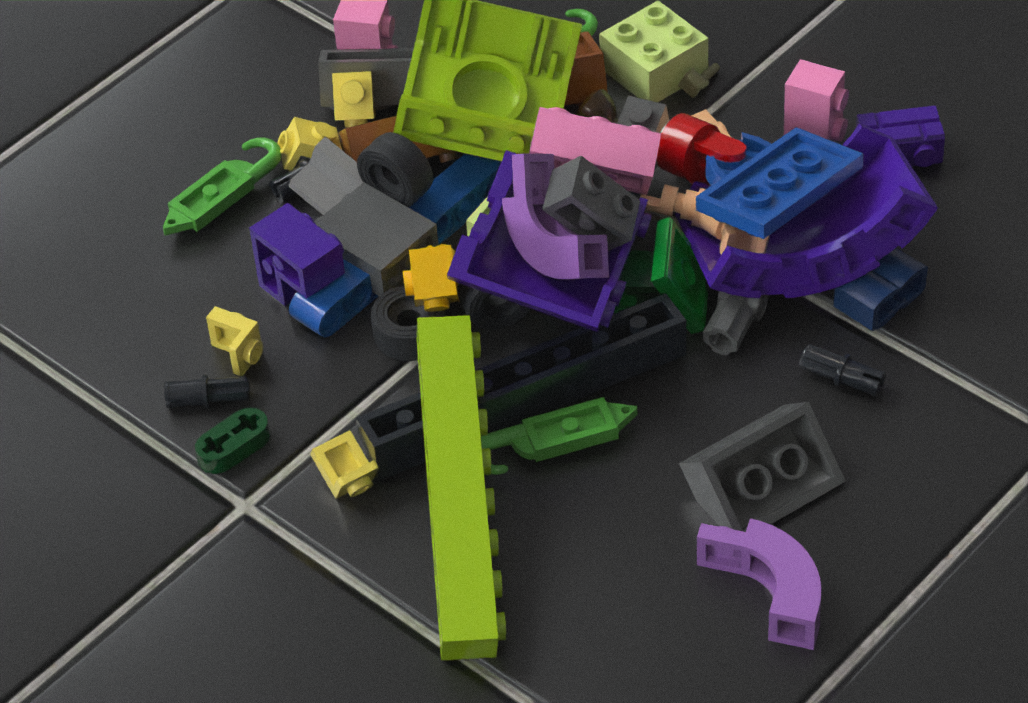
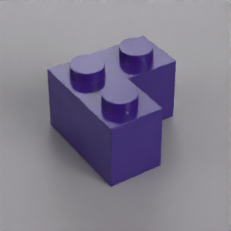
(294, 254)

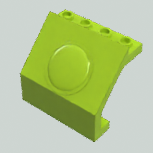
(483, 76)

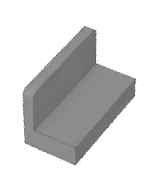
(326, 177)

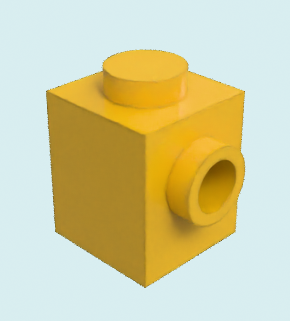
(429, 278)

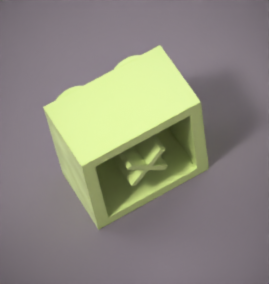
(653, 51)

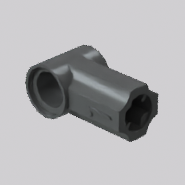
(732, 321)

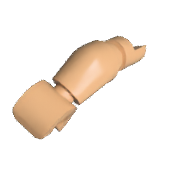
(685, 204)

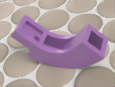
(541, 238)
(776, 563)

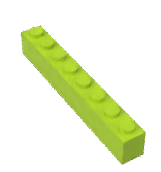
(457, 489)

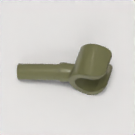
(694, 81)

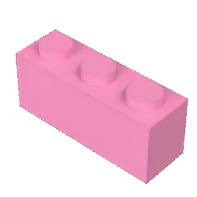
(618, 150)

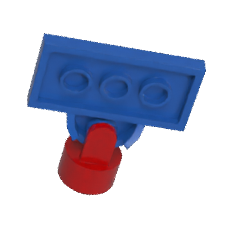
(749, 179)

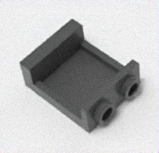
(378, 234)

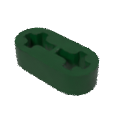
(232, 440)

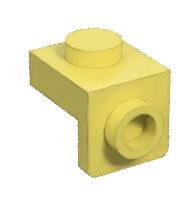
(353, 97)
(302, 138)
(237, 336)
(344, 465)

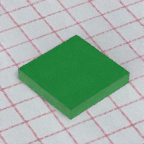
(679, 274)

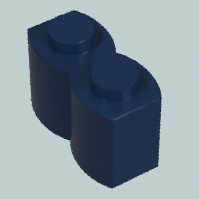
(883, 291)

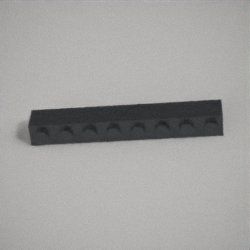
(538, 380)

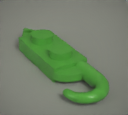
(220, 189)
(562, 431)

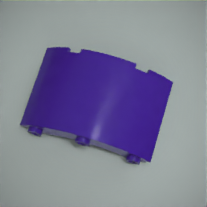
(832, 238)
(495, 266)

